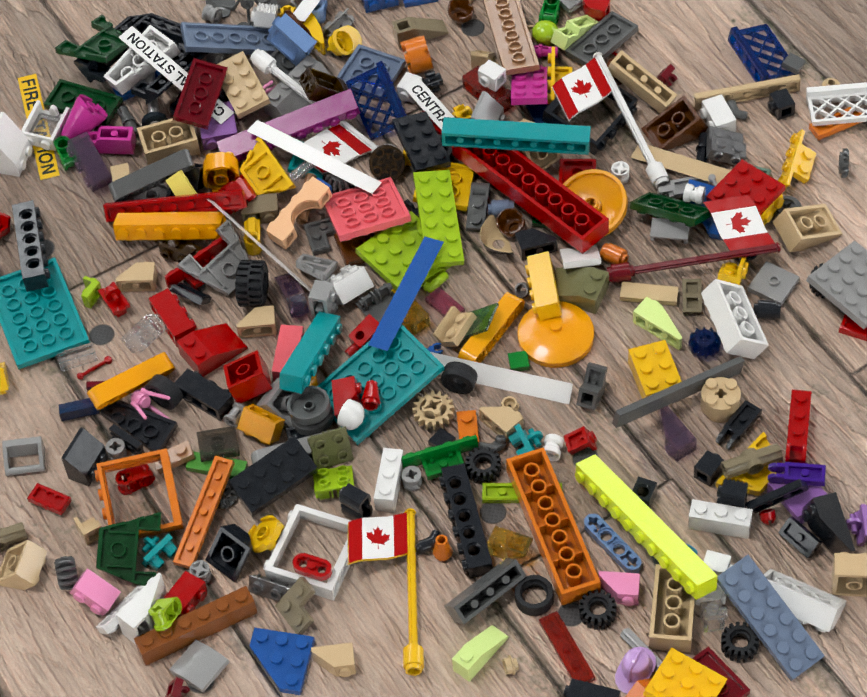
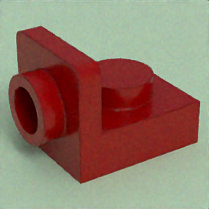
(579, 440)

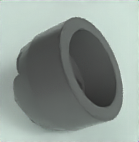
(519, 293)

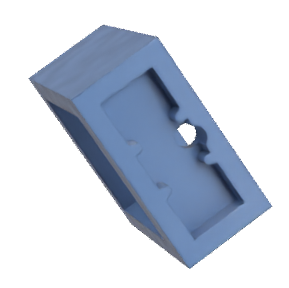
(290, 39)

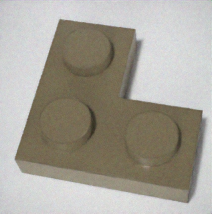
(292, 605)

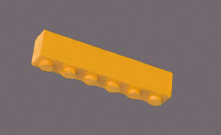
(168, 225)

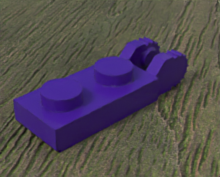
(810, 473)

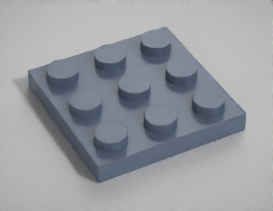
(365, 59)

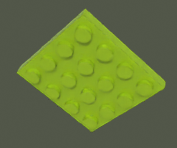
(393, 251)

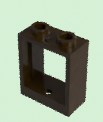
(320, 85)

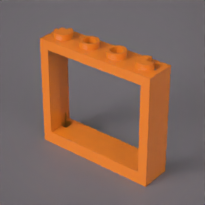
(132, 461)

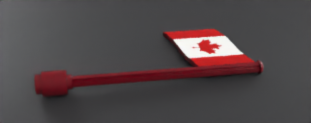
(738, 227)

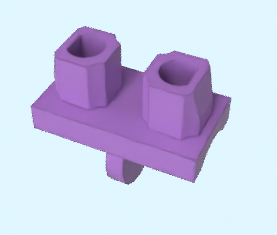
(858, 524)

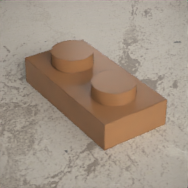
(178, 455)

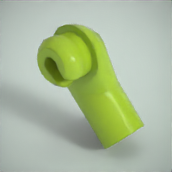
(436, 282)

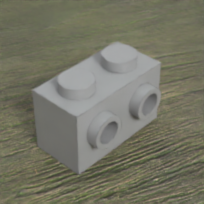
(322, 298)

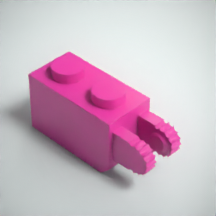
(114, 139)

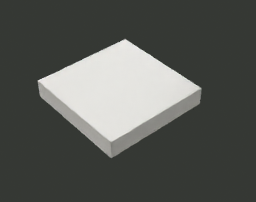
(574, 259)

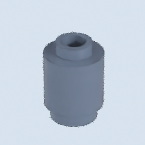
(499, 205)

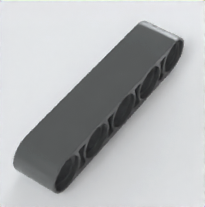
(150, 176)

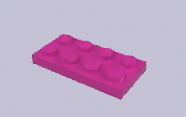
(529, 87)

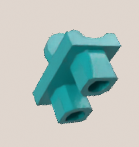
(521, 436)
(152, 558)

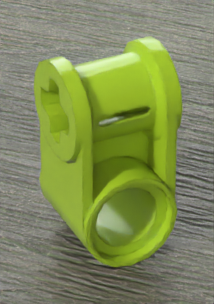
(165, 612)

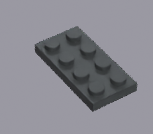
(603, 38)

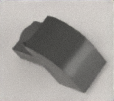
(593, 388)

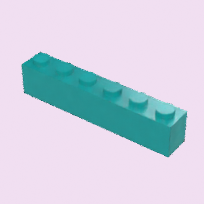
(310, 352)

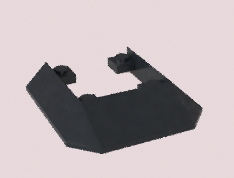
(149, 91)

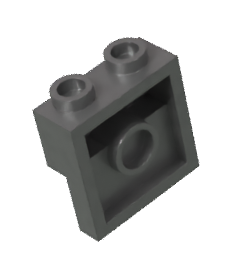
(725, 146)

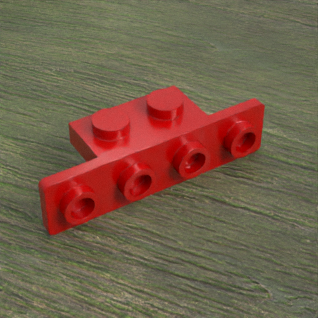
(203, 257)

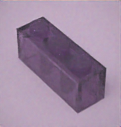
(88, 162)

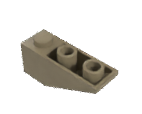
(413, 27)

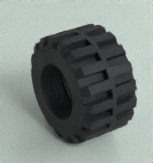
(251, 283)

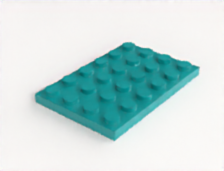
(39, 320)
(399, 375)

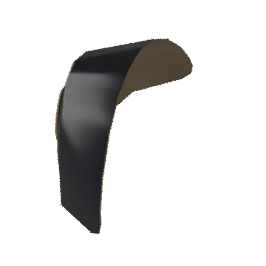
(490, 233)

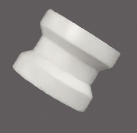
(618, 168)

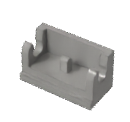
(668, 230)

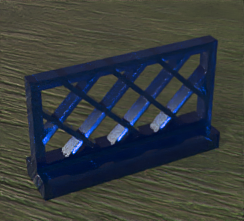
(750, 57)
(389, 91)

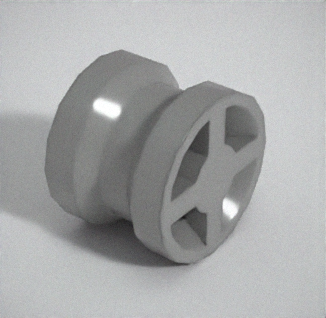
(212, 14)
(119, 446)
(407, 478)
(199, 567)

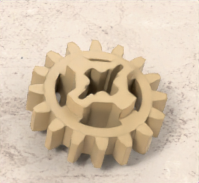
(433, 410)

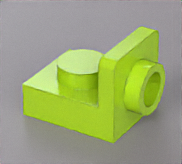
(90, 293)

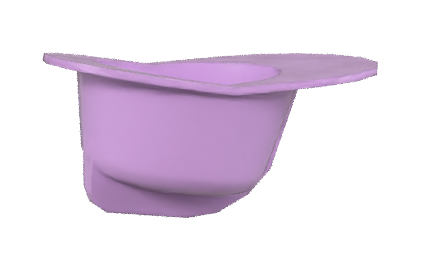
(635, 665)

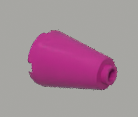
(83, 117)

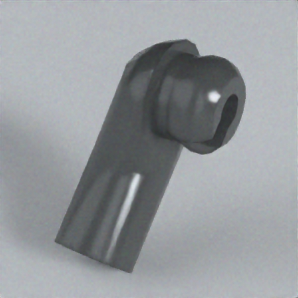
(739, 114)
(498, 444)

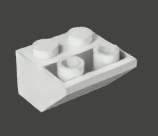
(350, 283)

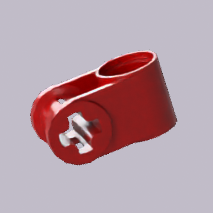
(135, 477)

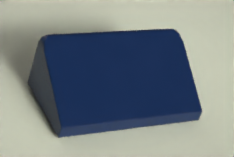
(77, 409)

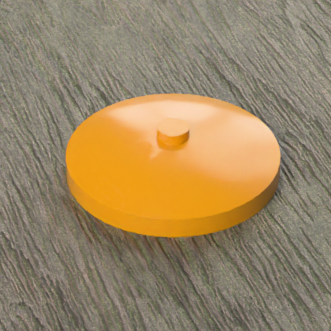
(602, 192)
(556, 340)

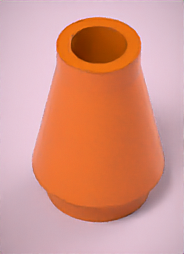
(442, 548)

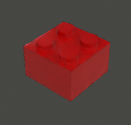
(247, 377)

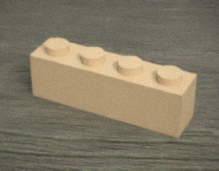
(641, 82)

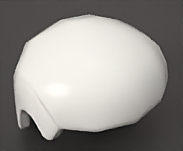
(351, 415)

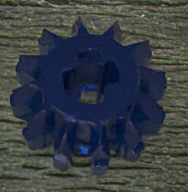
(704, 342)

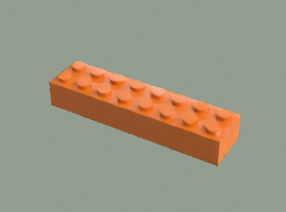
(552, 525)

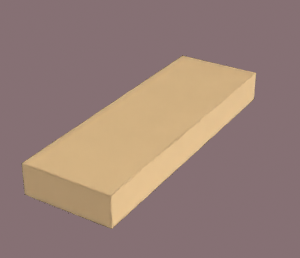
(638, 292)

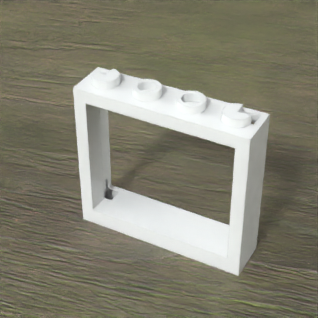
(326, 590)

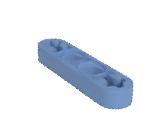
(614, 542)

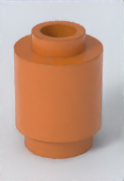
(613, 254)

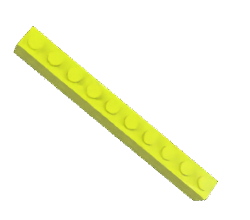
(646, 527)

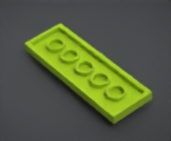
(439, 215)

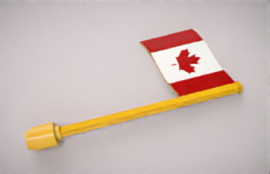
(383, 540)

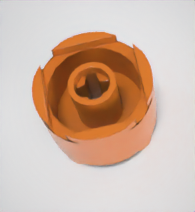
(417, 55)

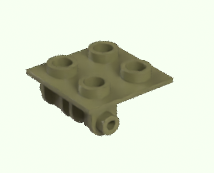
(330, 448)

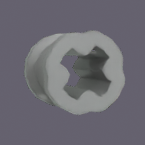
(234, 415)

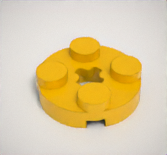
(265, 534)

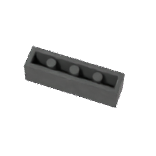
(485, 591)

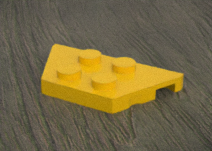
(265, 171)
(757, 482)

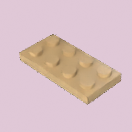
(243, 86)

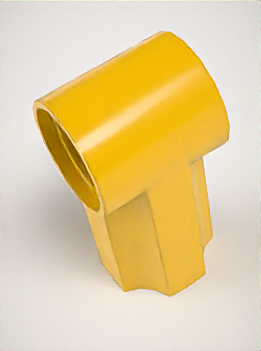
(253, 227)

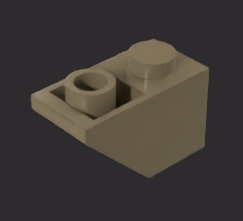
(263, 207)

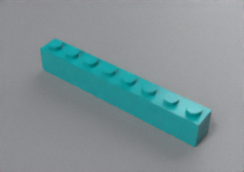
(516, 136)

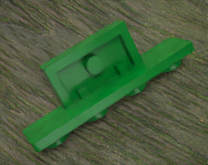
(440, 456)

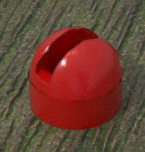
(766, 515)

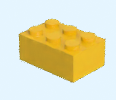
(653, 368)

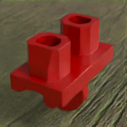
(114, 299)

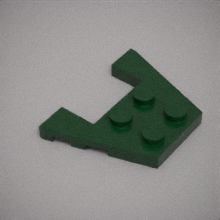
(100, 47)
(119, 548)

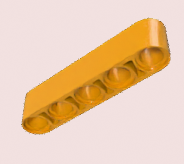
(481, 344)
(129, 381)

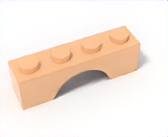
(311, 196)

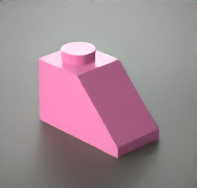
(621, 586)

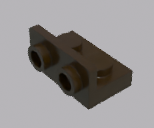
(177, 249)

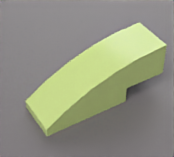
(572, 31)

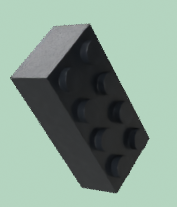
(273, 476)

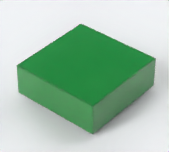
(518, 361)

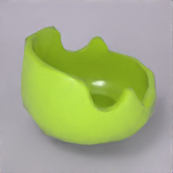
(543, 32)

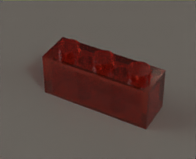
(474, 88)

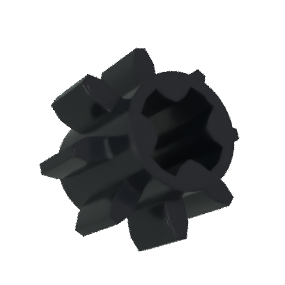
(433, 81)

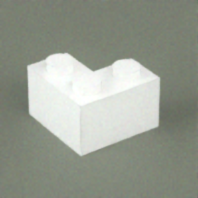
(718, 563)

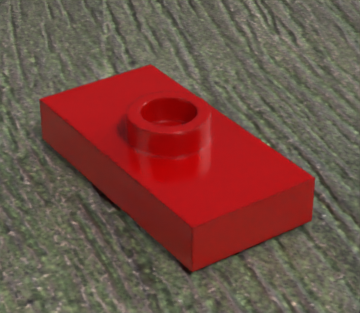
(49, 499)

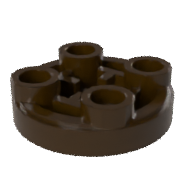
(386, 162)

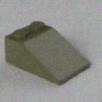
(582, 286)

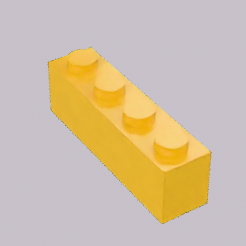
(543, 286)

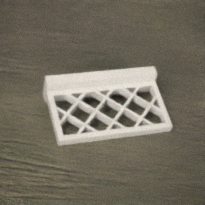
(840, 94)

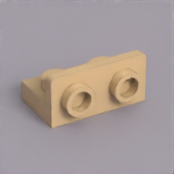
(454, 327)

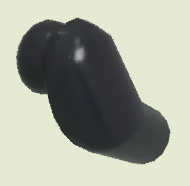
(427, 544)

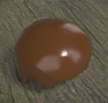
(460, 11)
(510, 221)

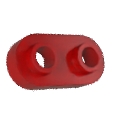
(313, 567)

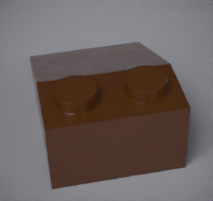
(675, 125)

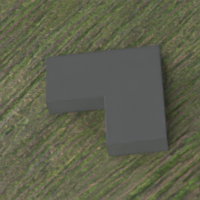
(317, 235)

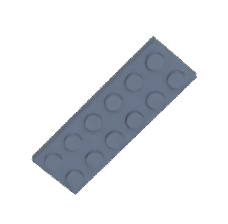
(225, 38)
(769, 617)

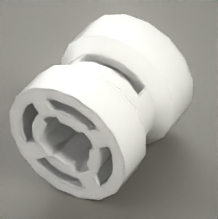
(694, 194)
(553, 444)

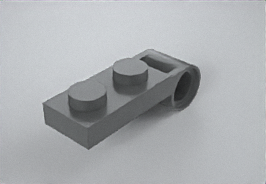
(477, 206)

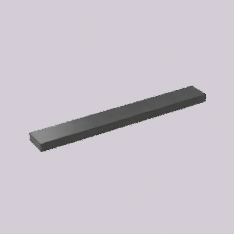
(675, 393)

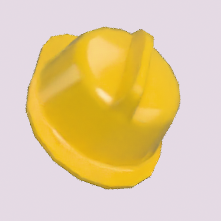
(344, 41)

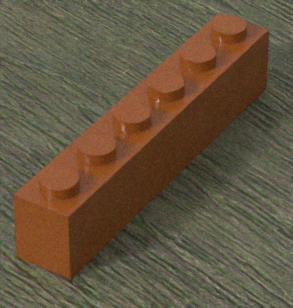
(196, 625)

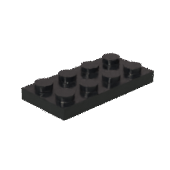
(421, 142)

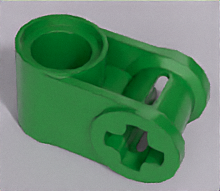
(550, 11)
(61, 145)

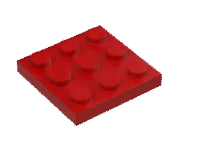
(750, 181)

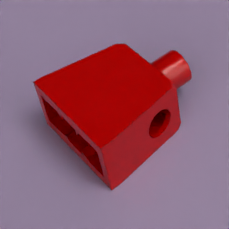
(361, 334)

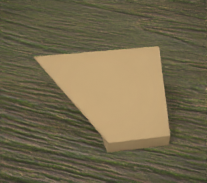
(480, 57)

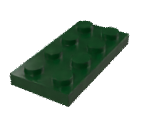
(66, 92)
(671, 209)

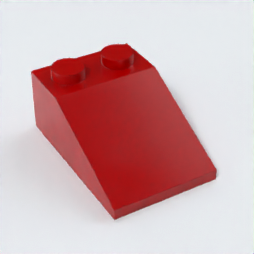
(210, 348)

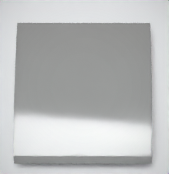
(199, 665)

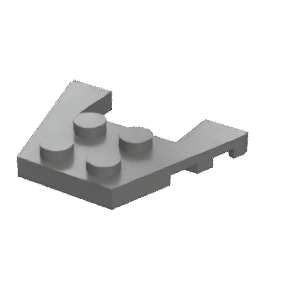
(222, 270)

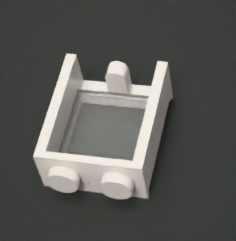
(44, 126)

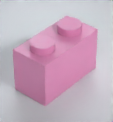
(94, 592)

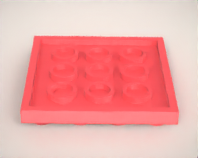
(361, 213)

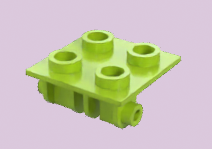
(332, 479)

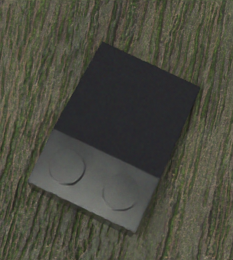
(828, 523)

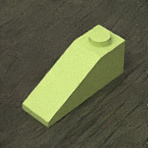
(655, 320)
(477, 652)

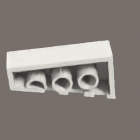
(133, 68)

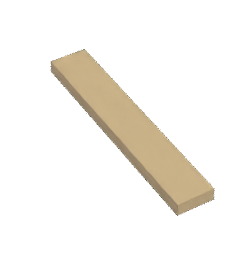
(750, 91)

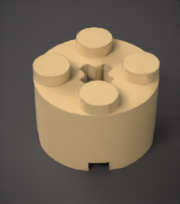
(720, 398)

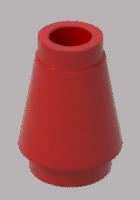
(370, 398)

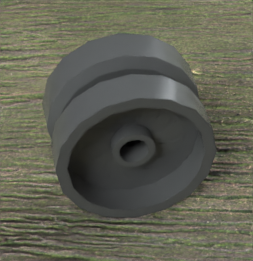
(310, 411)

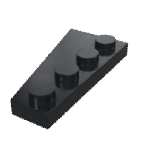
(151, 432)

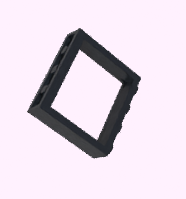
(550, 117)

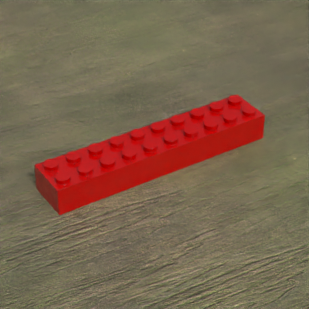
(538, 194)

